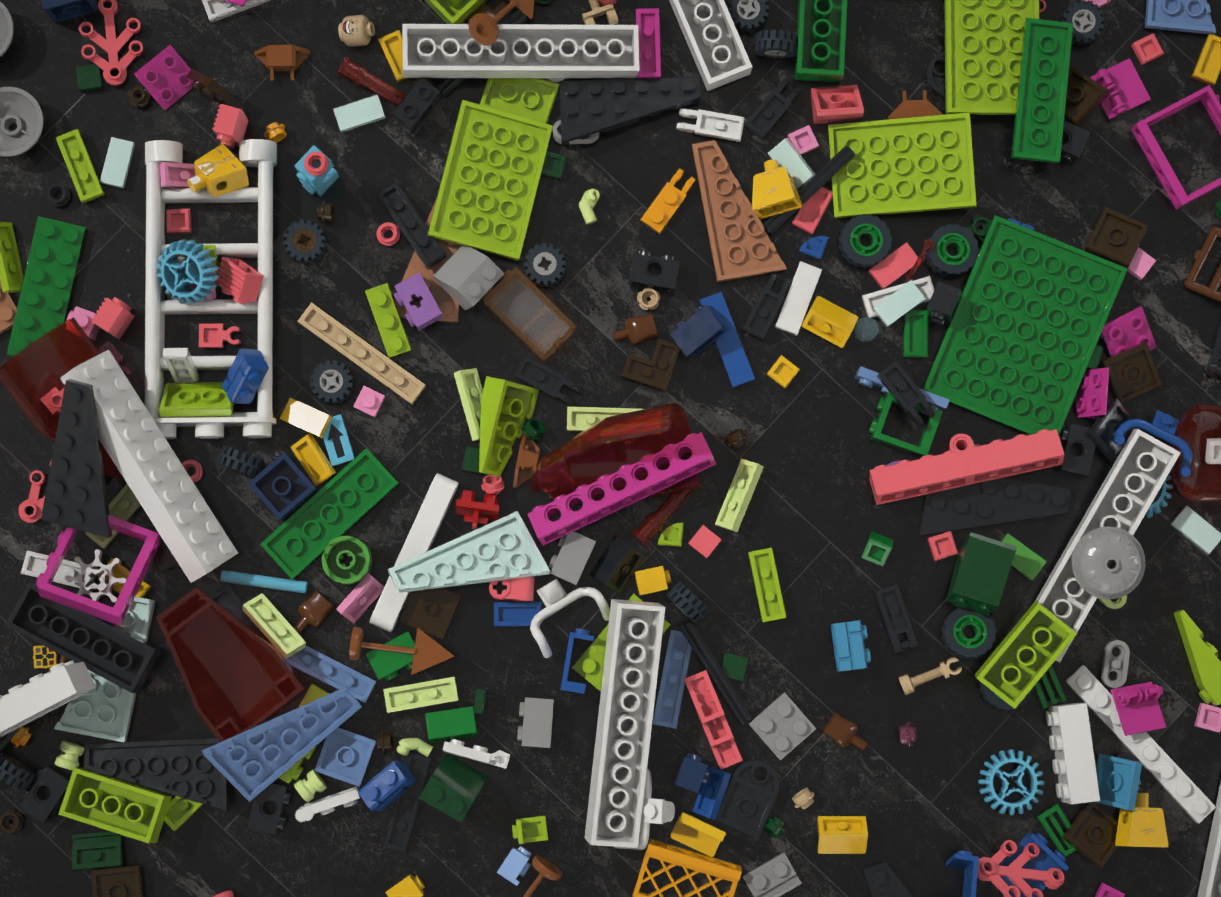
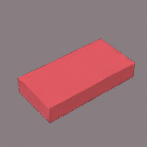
(813, 210)
(894, 266)

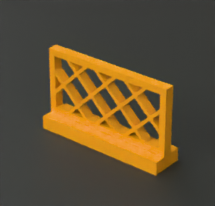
(690, 860)

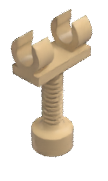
(598, 11)
(909, 683)

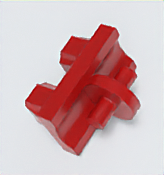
(477, 512)

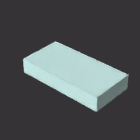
(359, 113)
(790, 158)
(117, 162)
(899, 303)
(1196, 530)

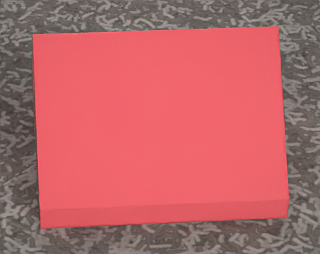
(836, 104)

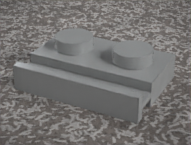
(772, 878)

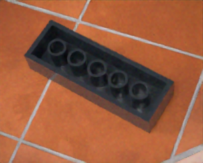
(84, 639)

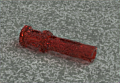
(361, 76)
(655, 521)

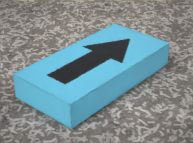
(338, 442)

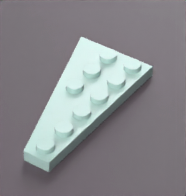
(484, 555)
(108, 707)

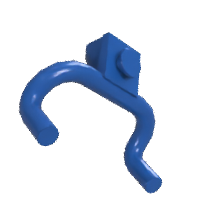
(1163, 427)

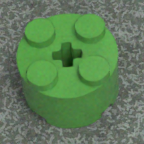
(336, 552)

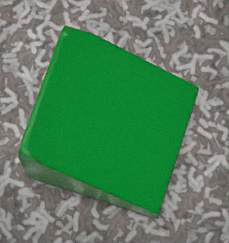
(877, 548)

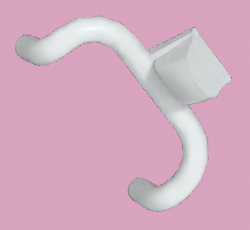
(555, 599)
(653, 811)

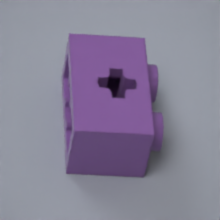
(427, 312)

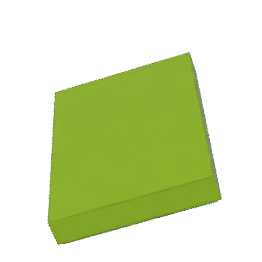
(521, 96)
(195, 400)

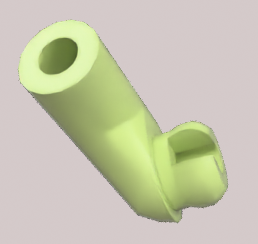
(587, 204)
(414, 744)

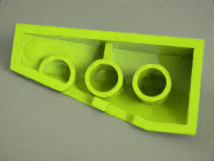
(502, 416)
(1202, 658)

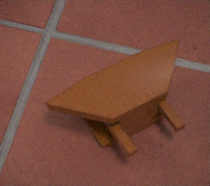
(282, 58)
(914, 108)
(527, 461)

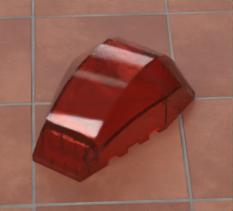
(226, 665)

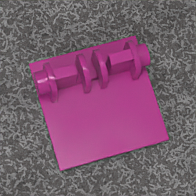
(165, 77)
(1123, 87)
(1127, 332)
(1093, 394)
(1139, 707)

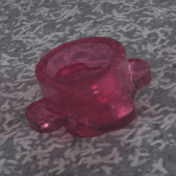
(908, 734)

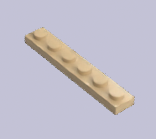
(361, 353)

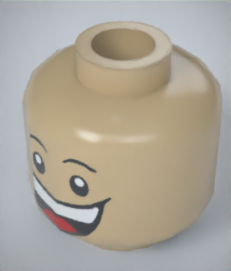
(356, 30)

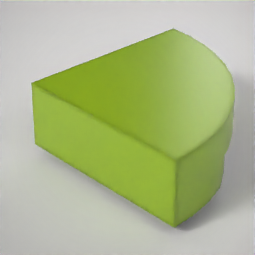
(672, 535)

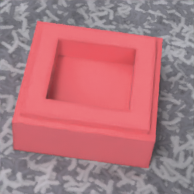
(1147, 49)
(178, 221)
(704, 541)
(942, 546)

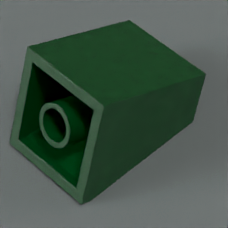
(980, 574)
(453, 787)

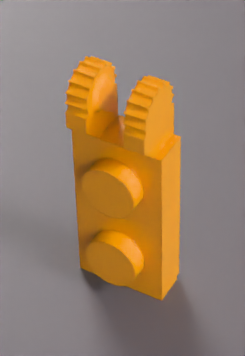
(666, 203)

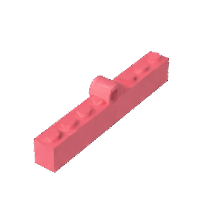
(966, 466)

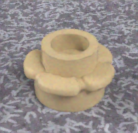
(648, 292)
(803, 798)

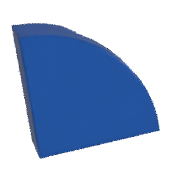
(814, 247)

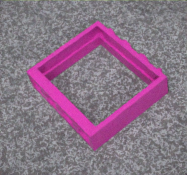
(1156, 156)
(119, 611)

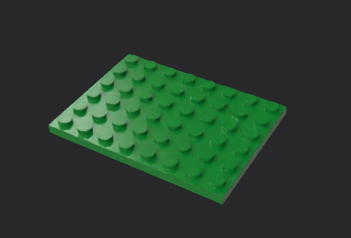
(1024, 328)

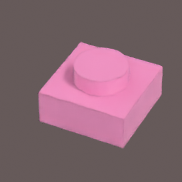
(369, 401)

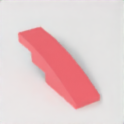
(713, 720)

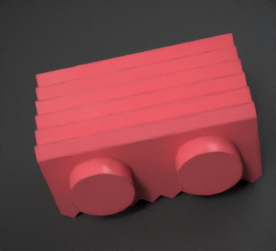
(230, 126)
(239, 280)
(113, 317)

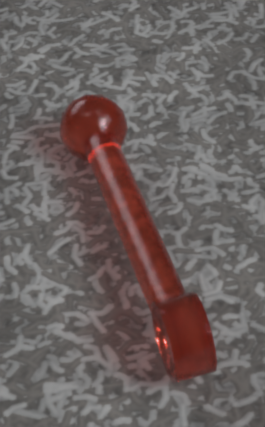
(928, 244)

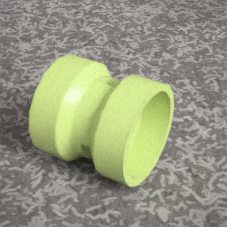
(69, 756)
(308, 787)

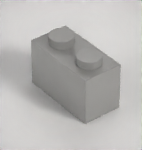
(572, 557)
(536, 722)

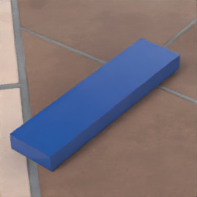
(729, 344)

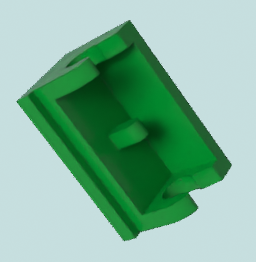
(451, 724)

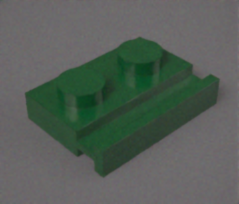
(97, 851)

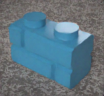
(849, 645)

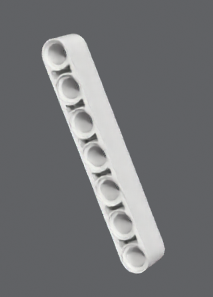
(417, 542)

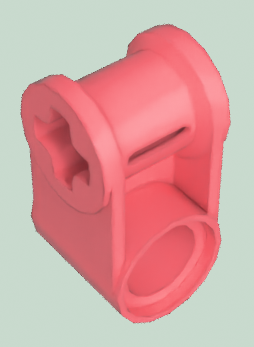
(517, 589)

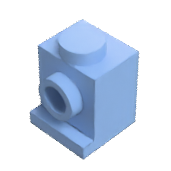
(515, 864)

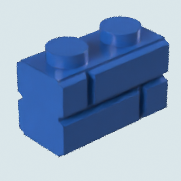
(245, 376)
(387, 786)

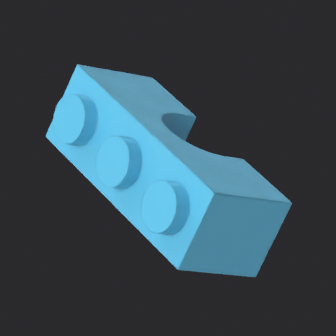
(315, 183)

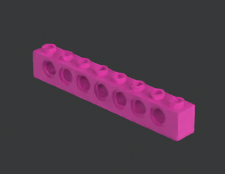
(634, 491)

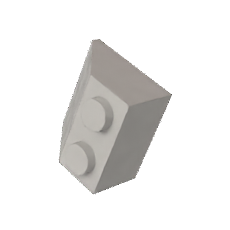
(468, 276)

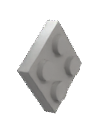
(782, 726)

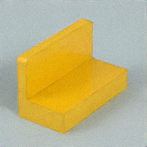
(830, 321)
(697, 834)
(842, 834)

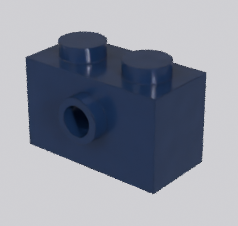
(699, 331)
(691, 773)

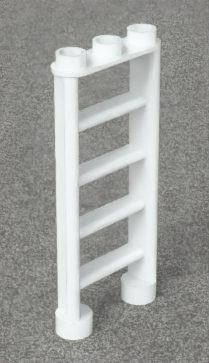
(254, 154)

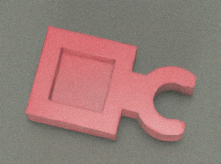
(214, 335)

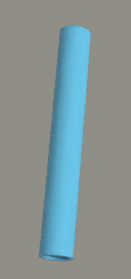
(264, 581)

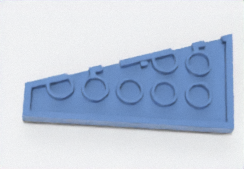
(1179, 16)

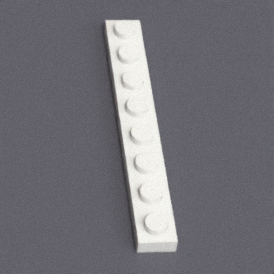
(1141, 746)

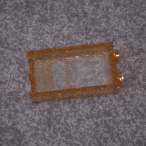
(529, 314)

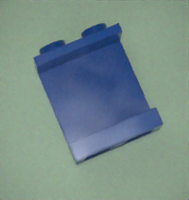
(568, 685)
(1043, 861)
(969, 863)

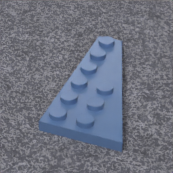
(268, 750)

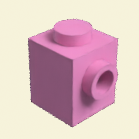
(84, 318)

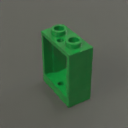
(926, 438)

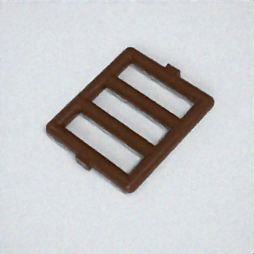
(1200, 259)

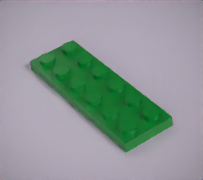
(1042, 90)
(46, 281)
(329, 513)

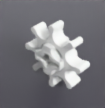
(88, 572)

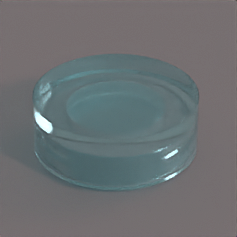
(866, 329)

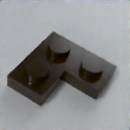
(212, 89)
(655, 371)

